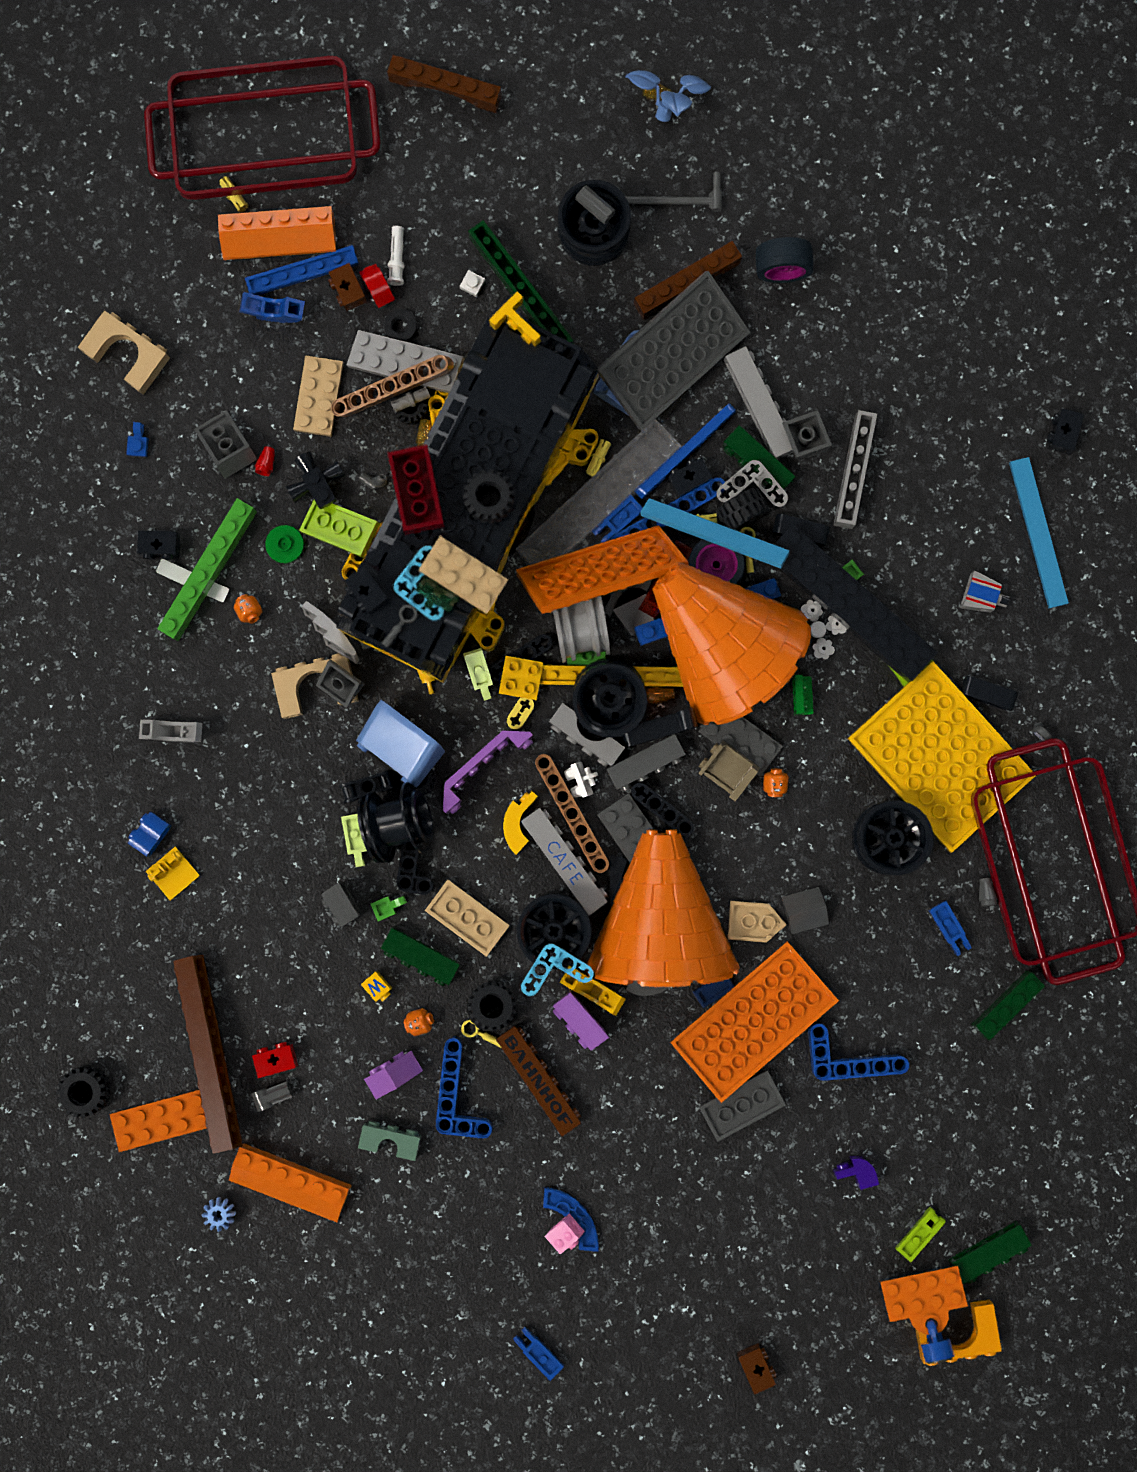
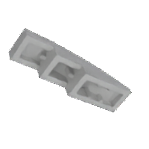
(332, 636)

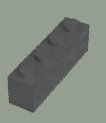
(649, 760)

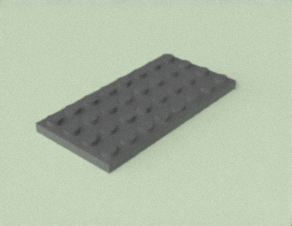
(673, 350)

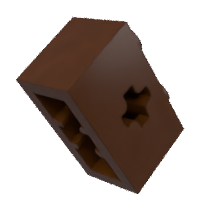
(345, 276)
(760, 1379)

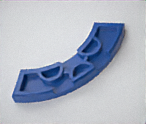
(566, 1204)

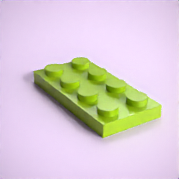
(340, 528)

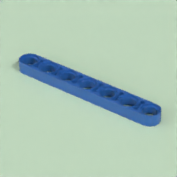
(684, 452)
(690, 497)

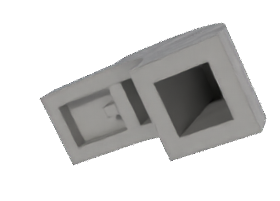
(170, 731)

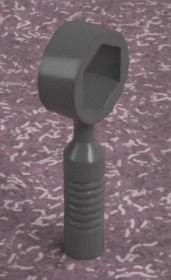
(397, 628)

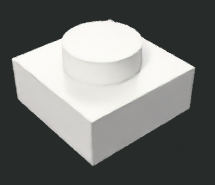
(472, 283)

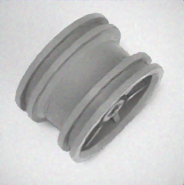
(582, 629)

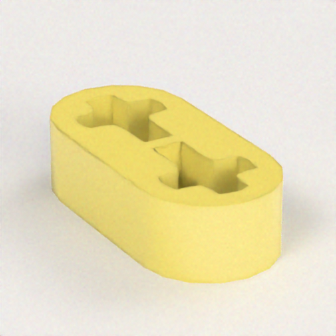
(524, 716)

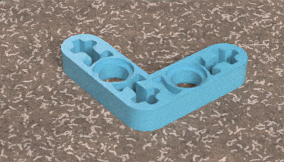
(412, 583)
(556, 961)

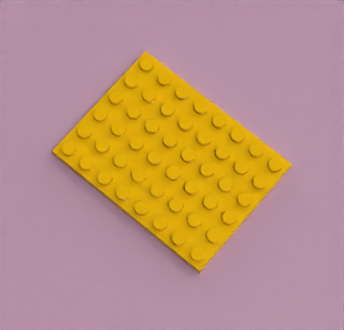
(936, 754)

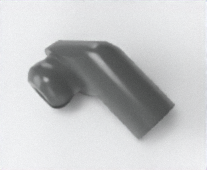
(373, 483)

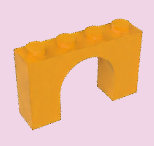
(982, 1340)

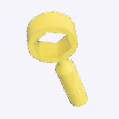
(749, 561)
(486, 1036)

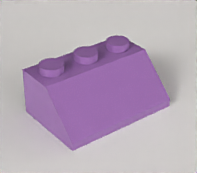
(580, 1021)

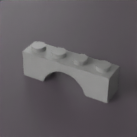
(566, 721)

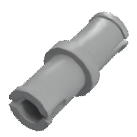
(410, 399)

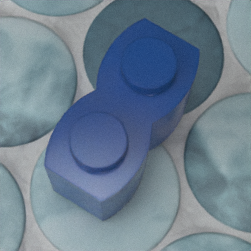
(149, 833)

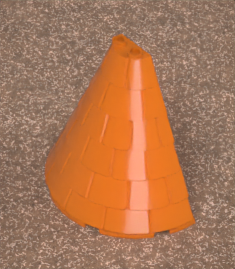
(728, 642)
(662, 922)

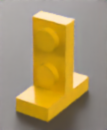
(507, 312)

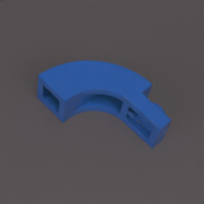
(275, 310)

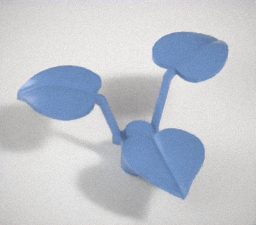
(670, 100)

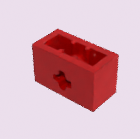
(266, 1067)

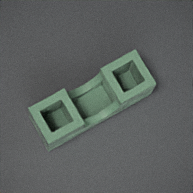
(406, 1141)

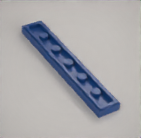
(300, 271)

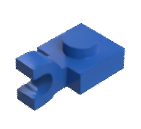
(137, 444)

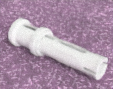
(395, 264)

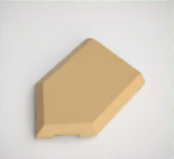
(753, 922)

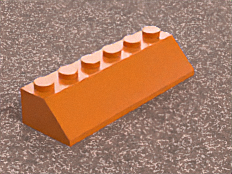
(277, 233)
(289, 1182)

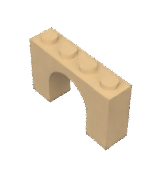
(109, 330)
(288, 681)

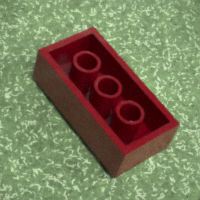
(415, 489)

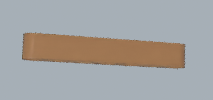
(383, 388)
(570, 803)

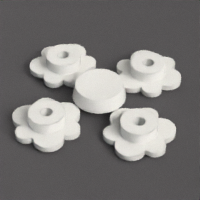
(818, 629)

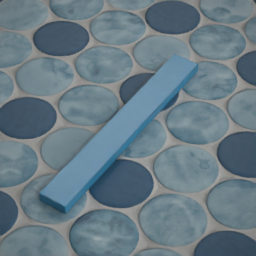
(1038, 532)
(715, 533)

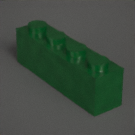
(746, 448)
(421, 956)
(1008, 1005)
(991, 1252)

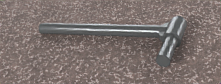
(714, 200)

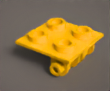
(521, 678)
(172, 873)

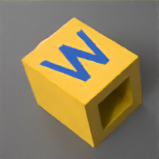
(377, 987)

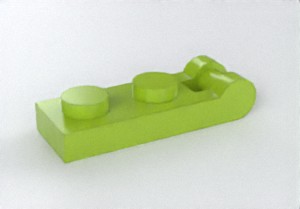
(920, 1234)

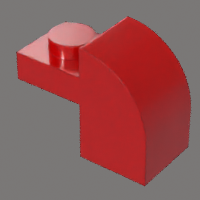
(377, 285)

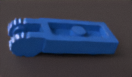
(620, 518)
(949, 926)
(539, 1355)

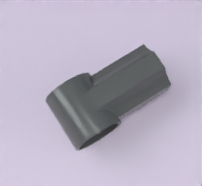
(268, 1097)

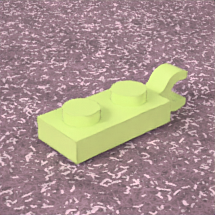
(478, 671)
(353, 838)

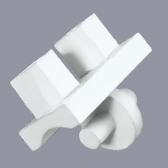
(584, 779)

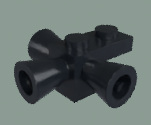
(315, 481)

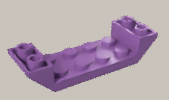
(451, 801)

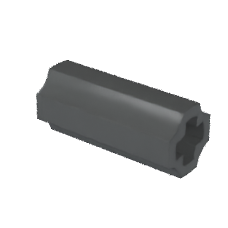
(595, 204)

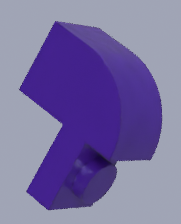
(861, 1168)

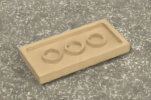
(317, 392)
(463, 575)
(467, 918)

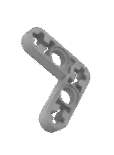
(757, 478)

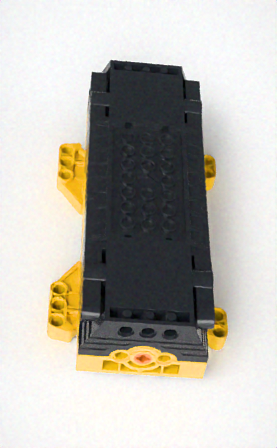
(503, 414)

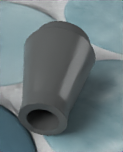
(987, 894)

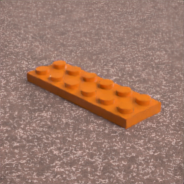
(158, 1120)

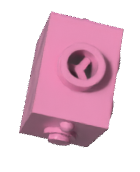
(565, 1234)

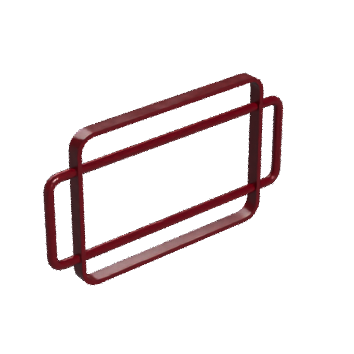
(250, 69)
(1068, 764)

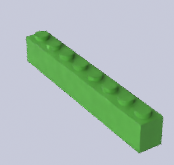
(207, 569)

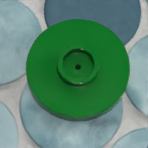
(293, 544)

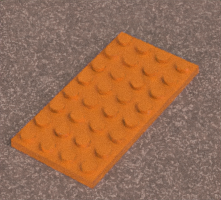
(599, 569)
(754, 1021)

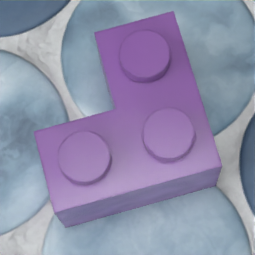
(392, 1074)

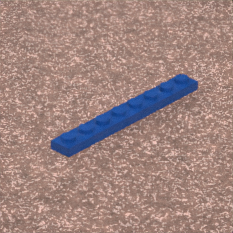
(655, 629)

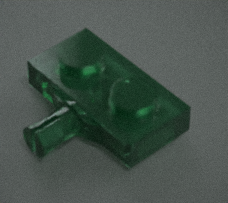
(436, 595)

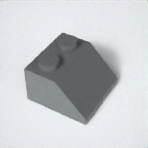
(807, 435)
(341, 904)

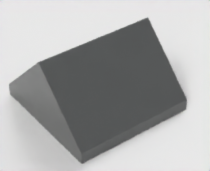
(339, 683)
(805, 910)

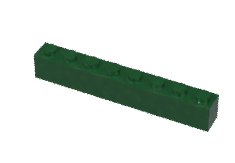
(515, 280)

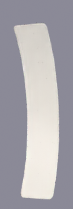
(181, 575)

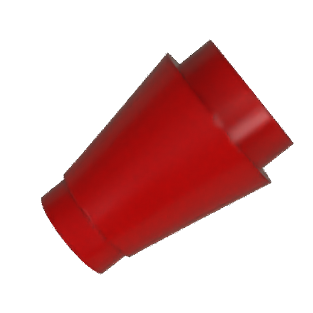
(265, 462)

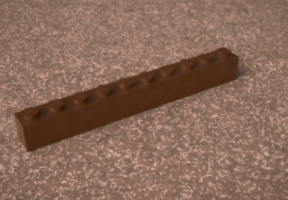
(207, 1053)

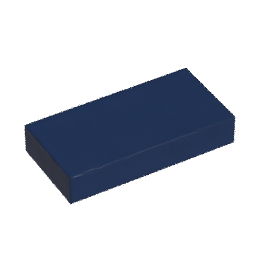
(710, 992)

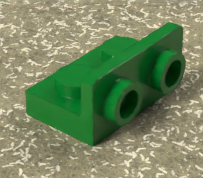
(802, 695)

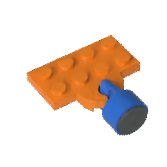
(926, 1303)

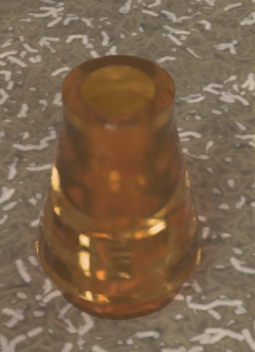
(659, 694)

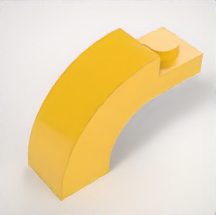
(511, 824)
(594, 991)

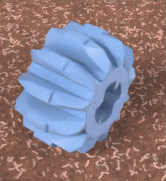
(226, 1214)

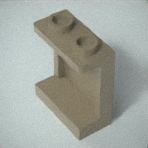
(729, 769)

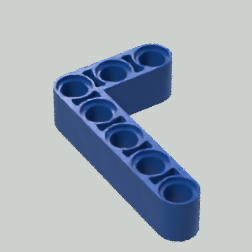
(850, 1063)
(445, 1094)

